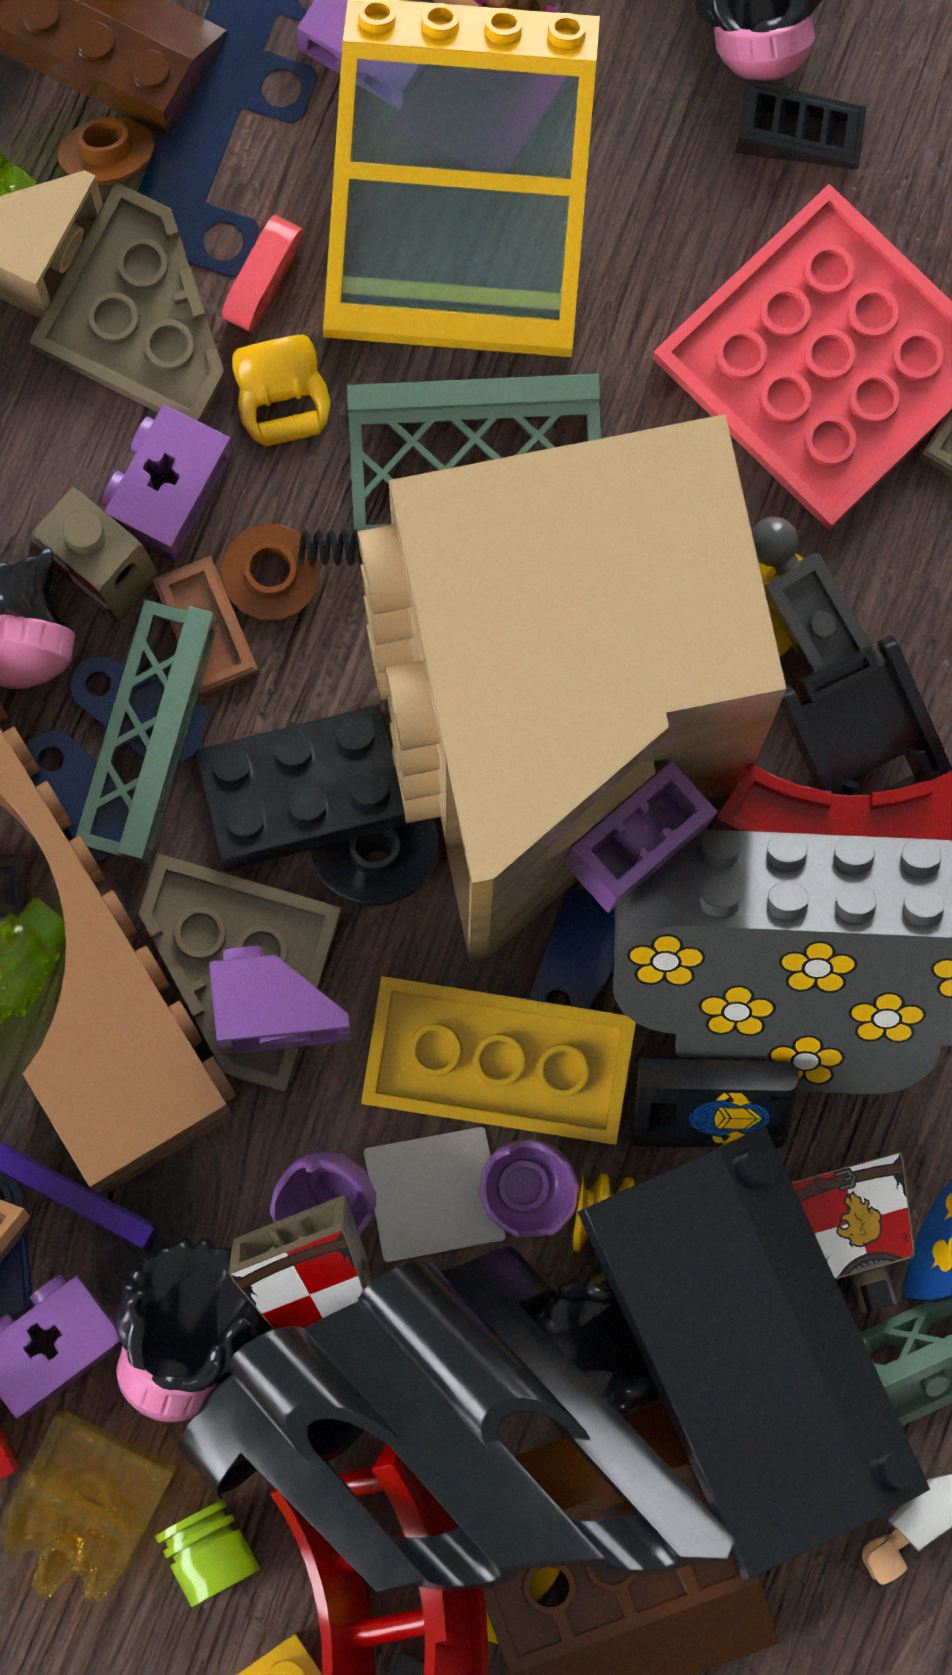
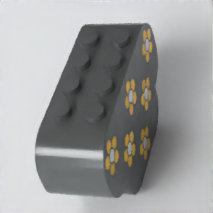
(796, 955)

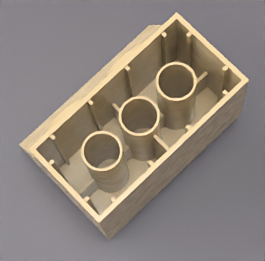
(560, 643)

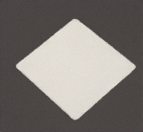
(431, 1194)

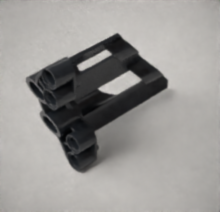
(433, 1374)

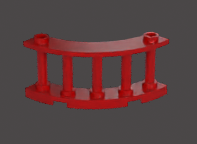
(777, 805)
(450, 1620)

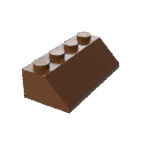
(122, 53)

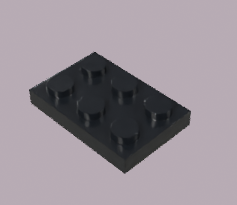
(301, 787)

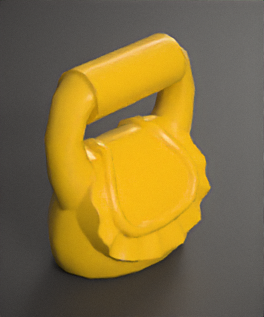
(276, 373)

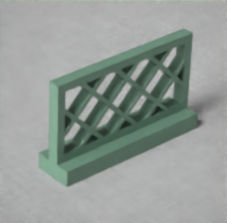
(458, 403)

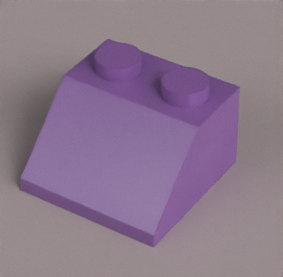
(270, 1006)

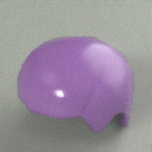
(320, 1178)
(529, 1188)

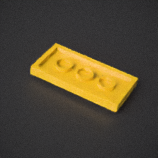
(498, 1060)

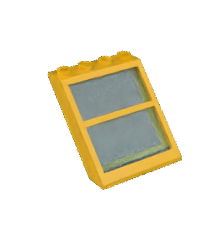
(460, 176)

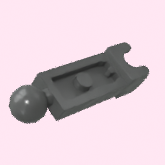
(807, 598)

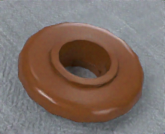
(125, 157)
(263, 601)

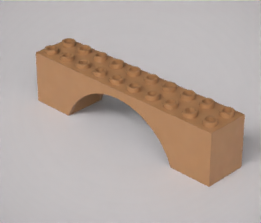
(116, 1058)

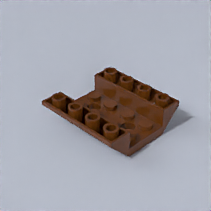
(622, 1622)

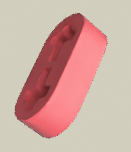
(262, 273)

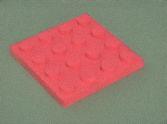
(821, 356)

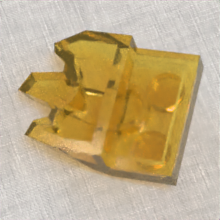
(84, 1506)

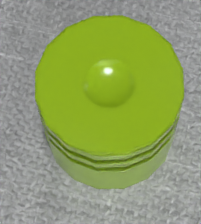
(208, 1553)

